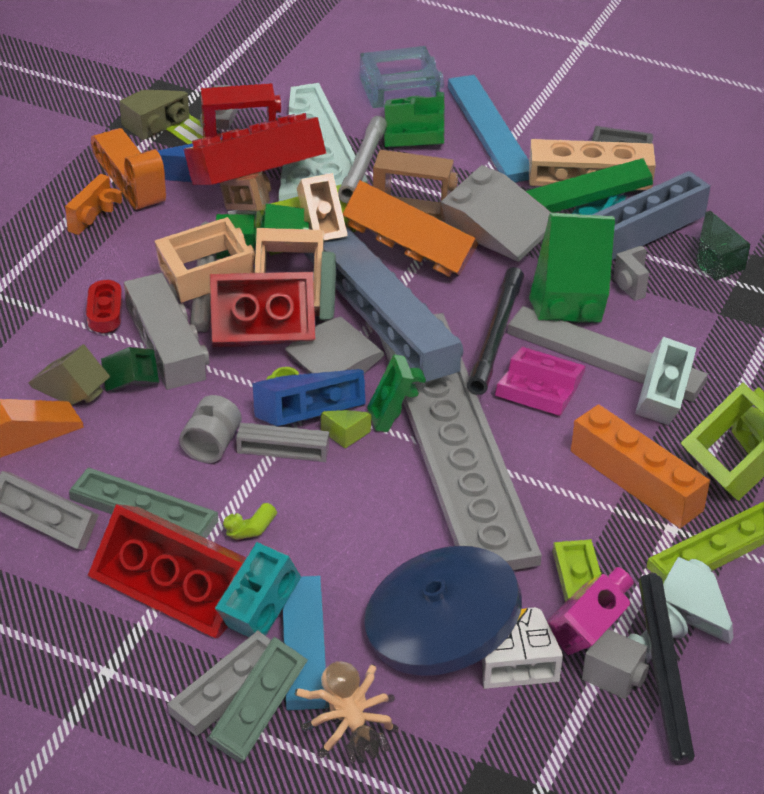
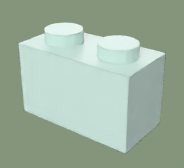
(666, 381)

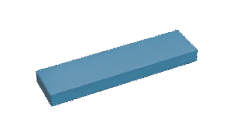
(305, 635)

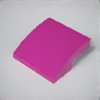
(540, 381)

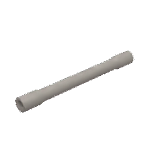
(360, 164)

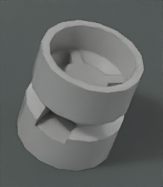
(210, 429)

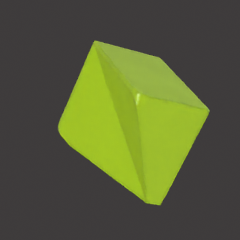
(346, 425)

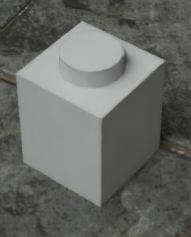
(616, 664)

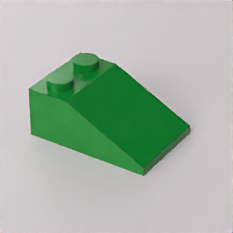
(574, 268)

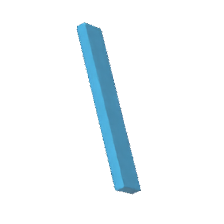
(490, 127)

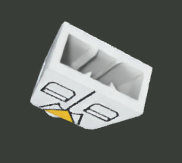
(526, 655)

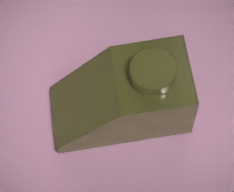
(72, 377)

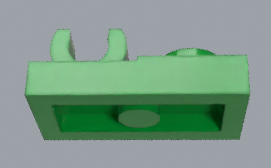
(393, 387)

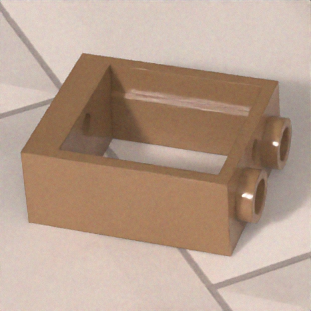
(416, 166)

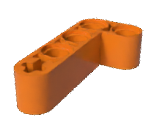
(135, 173)

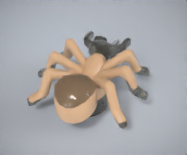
(345, 707)

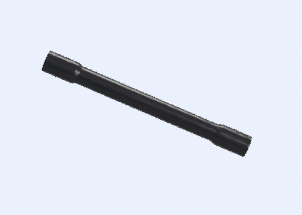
(483, 368)

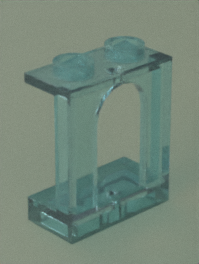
(376, 84)

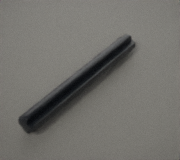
(666, 669)

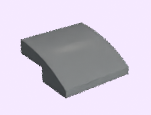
(335, 348)

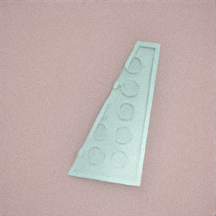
(339, 156)

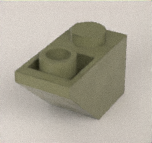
(153, 111)

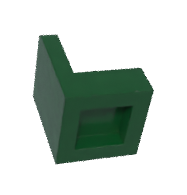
(130, 367)

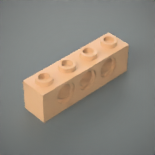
(564, 159)

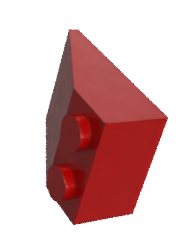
(261, 308)

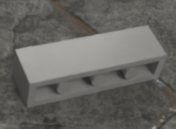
(166, 329)

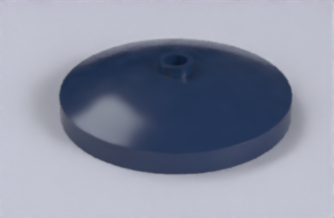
(443, 610)

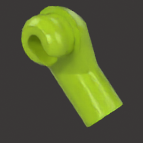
(252, 527)

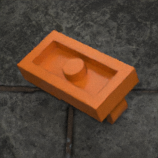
(90, 202)

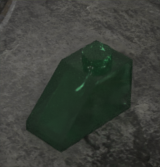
(721, 248)

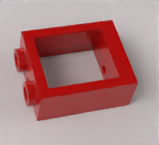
(236, 98)

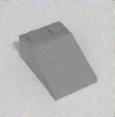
(496, 213)

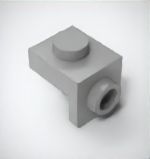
(631, 273)

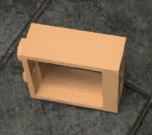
(292, 241)
(199, 243)

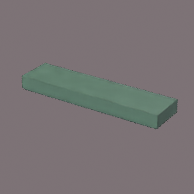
(105, 491)

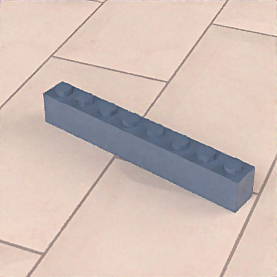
(393, 309)

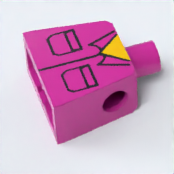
(591, 611)

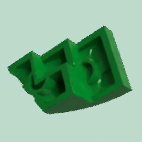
(415, 120)

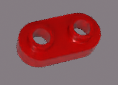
(104, 306)

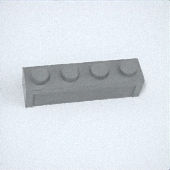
(282, 442)

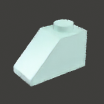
(697, 597)

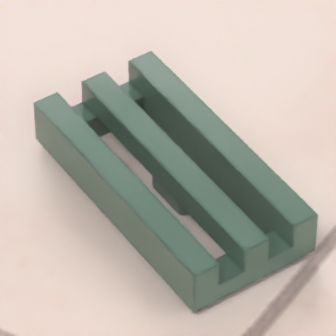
(328, 281)

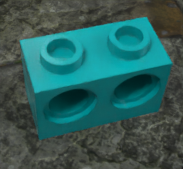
(258, 591)

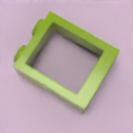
(698, 442)

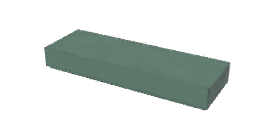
(257, 700)

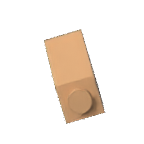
(322, 206)

